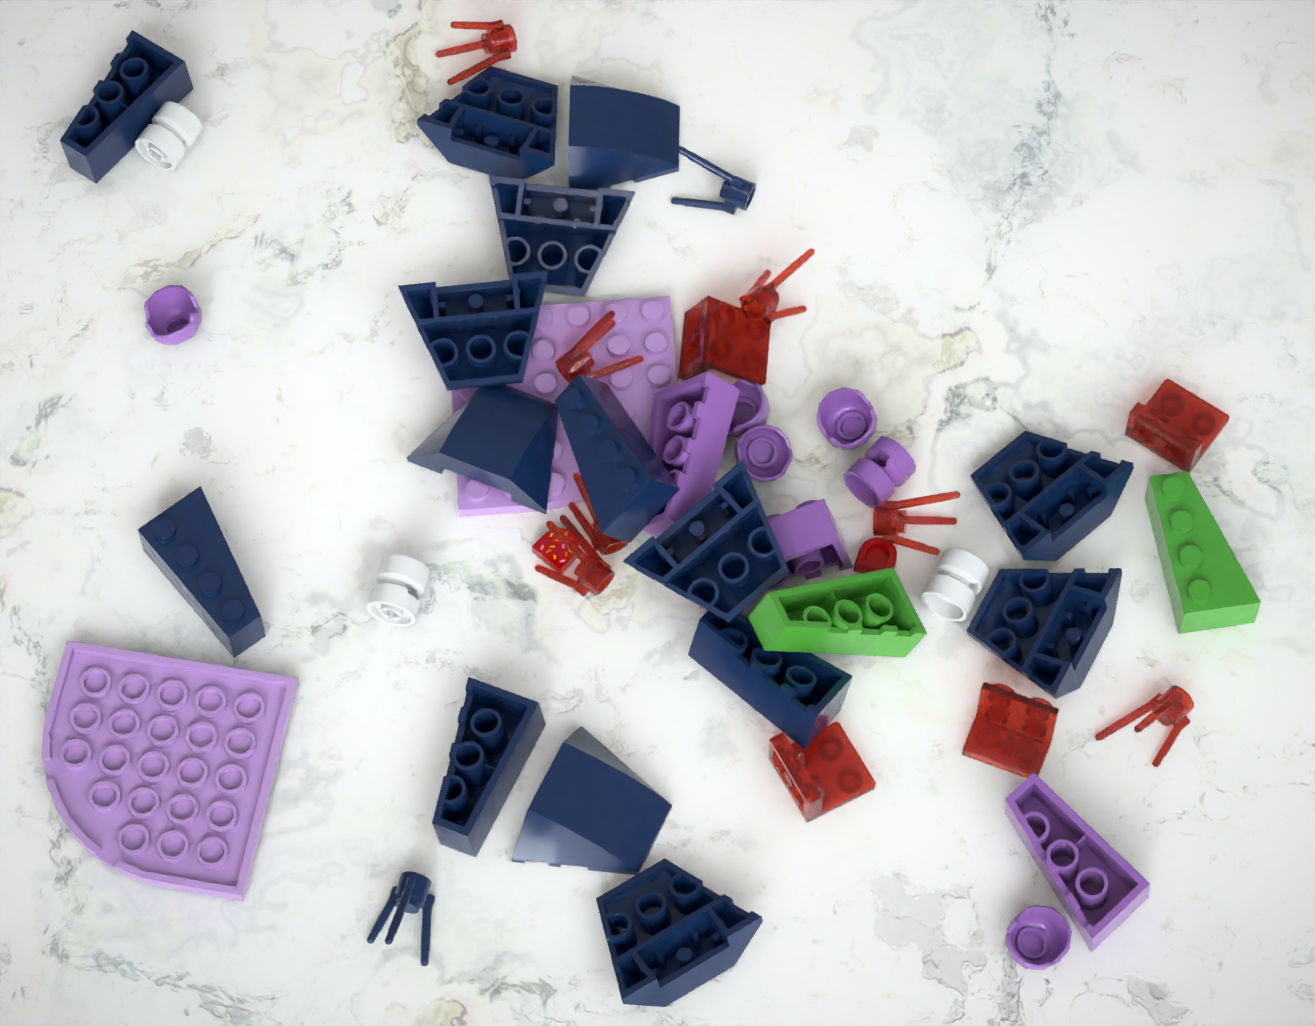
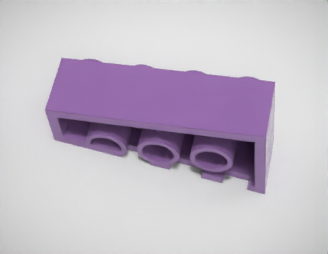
(689, 439)
(809, 540)
(1079, 865)

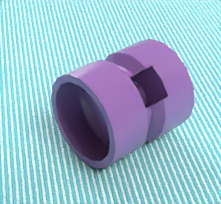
(881, 470)

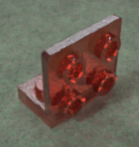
(723, 340)
(1176, 425)
(1011, 730)
(823, 774)

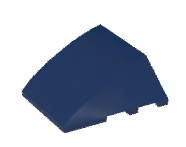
(497, 125)
(619, 136)
(557, 230)
(478, 329)
(497, 440)
(1049, 493)
(718, 550)
(1048, 623)
(591, 812)
(671, 934)

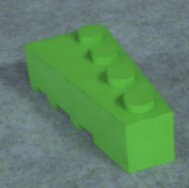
(1196, 560)
(841, 616)

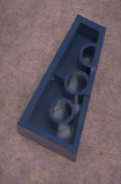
(124, 106)
(614, 459)
(201, 567)
(484, 763)

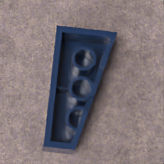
(787, 688)

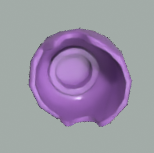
(172, 315)
(750, 409)
(846, 418)
(764, 452)
(1038, 937)

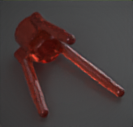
(498, 41)
(762, 301)
(578, 359)
(890, 520)
(603, 543)
(592, 571)
(1166, 708)

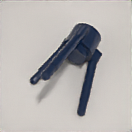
(735, 190)
(408, 897)

